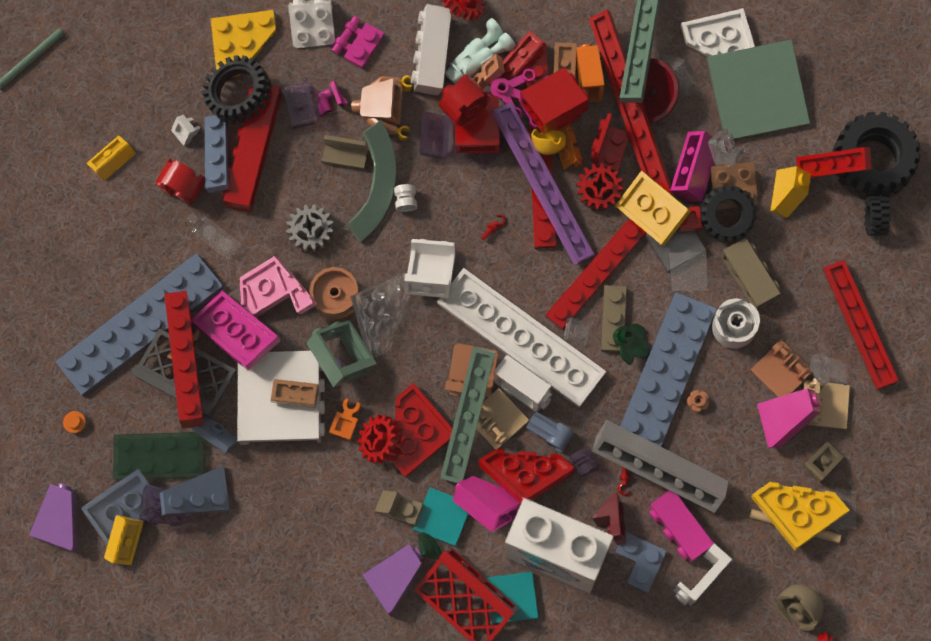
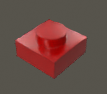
(692, 221)

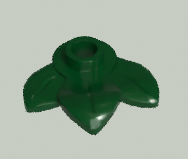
(631, 342)

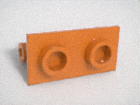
(569, 154)

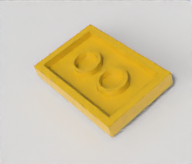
(653, 208)

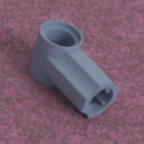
(554, 434)

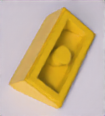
(111, 158)
(123, 540)

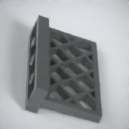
(167, 386)

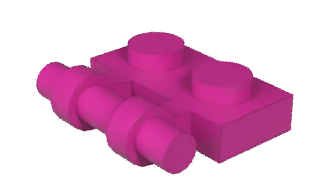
(362, 47)

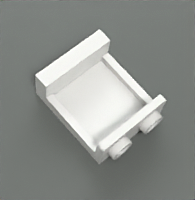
(430, 268)
(715, 557)

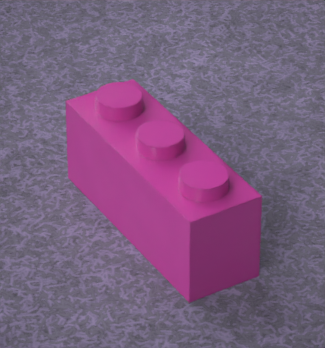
(693, 168)
(680, 526)

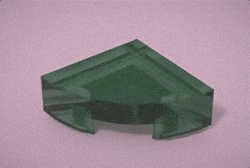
(428, 546)

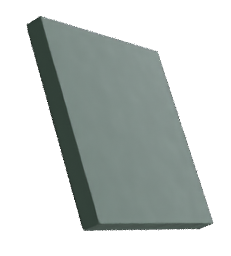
(758, 89)

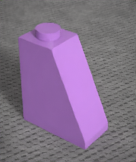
(57, 519)
(394, 576)

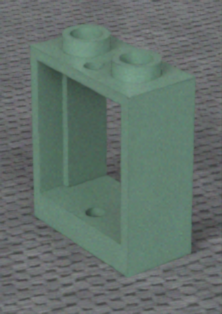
(354, 345)

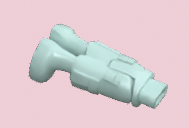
(478, 53)

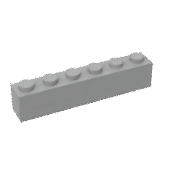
(660, 466)

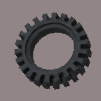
(222, 75)

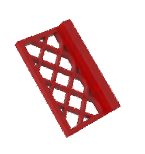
(475, 581)

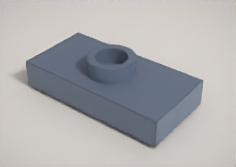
(216, 435)

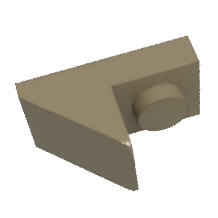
(823, 461)
(399, 507)

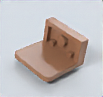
(459, 366)

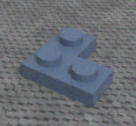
(647, 560)

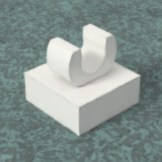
(184, 130)

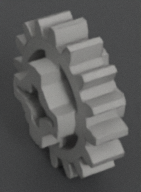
(301, 229)

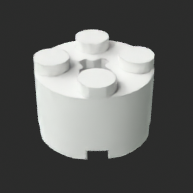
(739, 312)

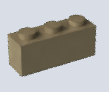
(751, 274)

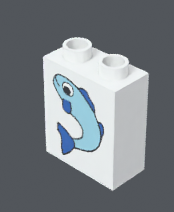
(557, 545)

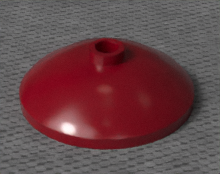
(666, 83)

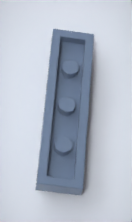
(216, 154)

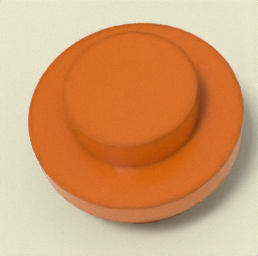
(74, 422)

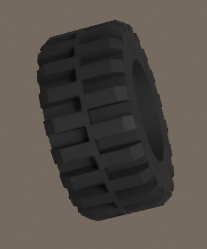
(896, 138)

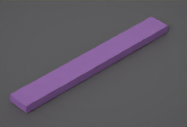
(543, 183)

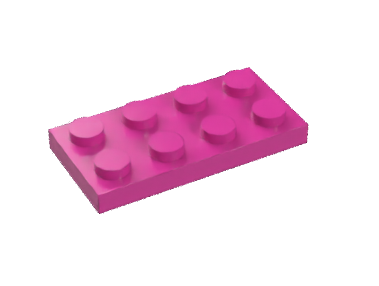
(235, 330)

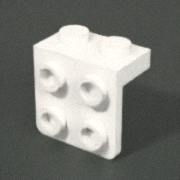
(311, 23)

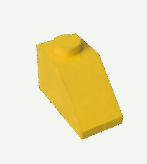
(789, 190)

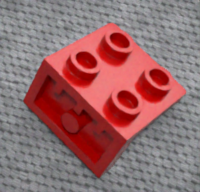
(609, 145)

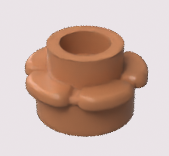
(698, 407)

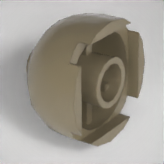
(802, 605)

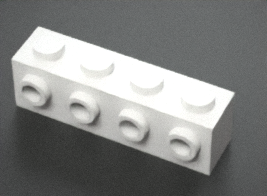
(431, 50)

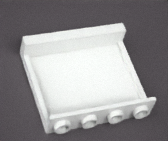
(268, 421)

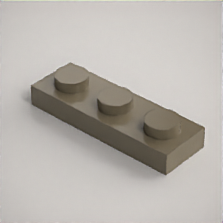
(613, 315)

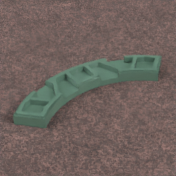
(382, 182)

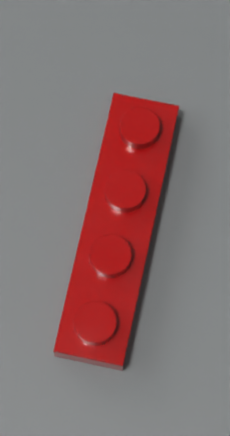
(836, 162)

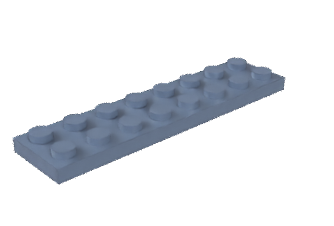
(135, 326)
(668, 368)

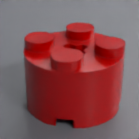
(463, 101)
(180, 181)

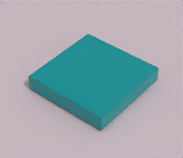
(441, 517)
(520, 591)

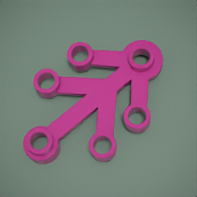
(510, 91)

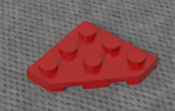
(422, 430)
(525, 473)

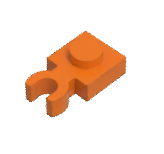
(344, 423)

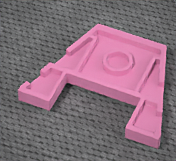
(269, 286)

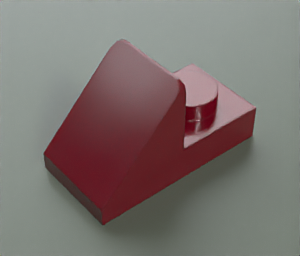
(612, 516)

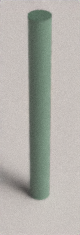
(31, 57)

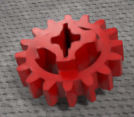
(465, 8)
(607, 187)
(379, 439)

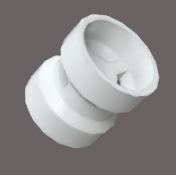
(405, 197)

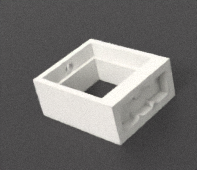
(522, 384)

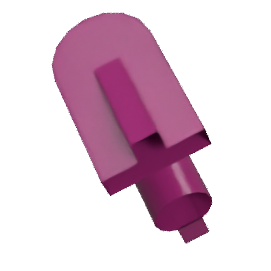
(324, 95)

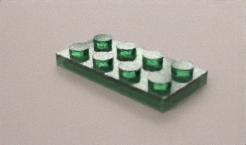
(158, 455)

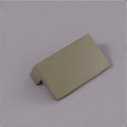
(345, 152)

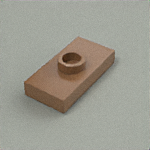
(294, 393)

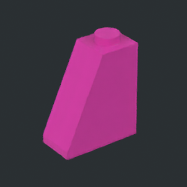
(788, 415)
(486, 502)

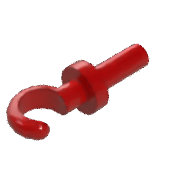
(492, 227)
(624, 477)

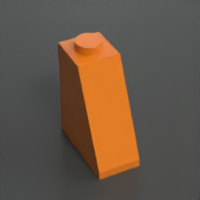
(590, 71)

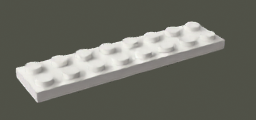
(522, 338)

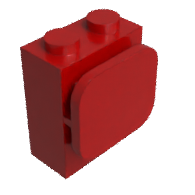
(555, 101)
(481, 133)

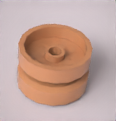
(324, 287)

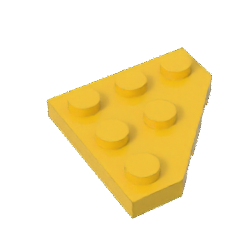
(241, 35)
(799, 511)

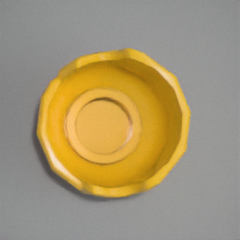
(549, 143)

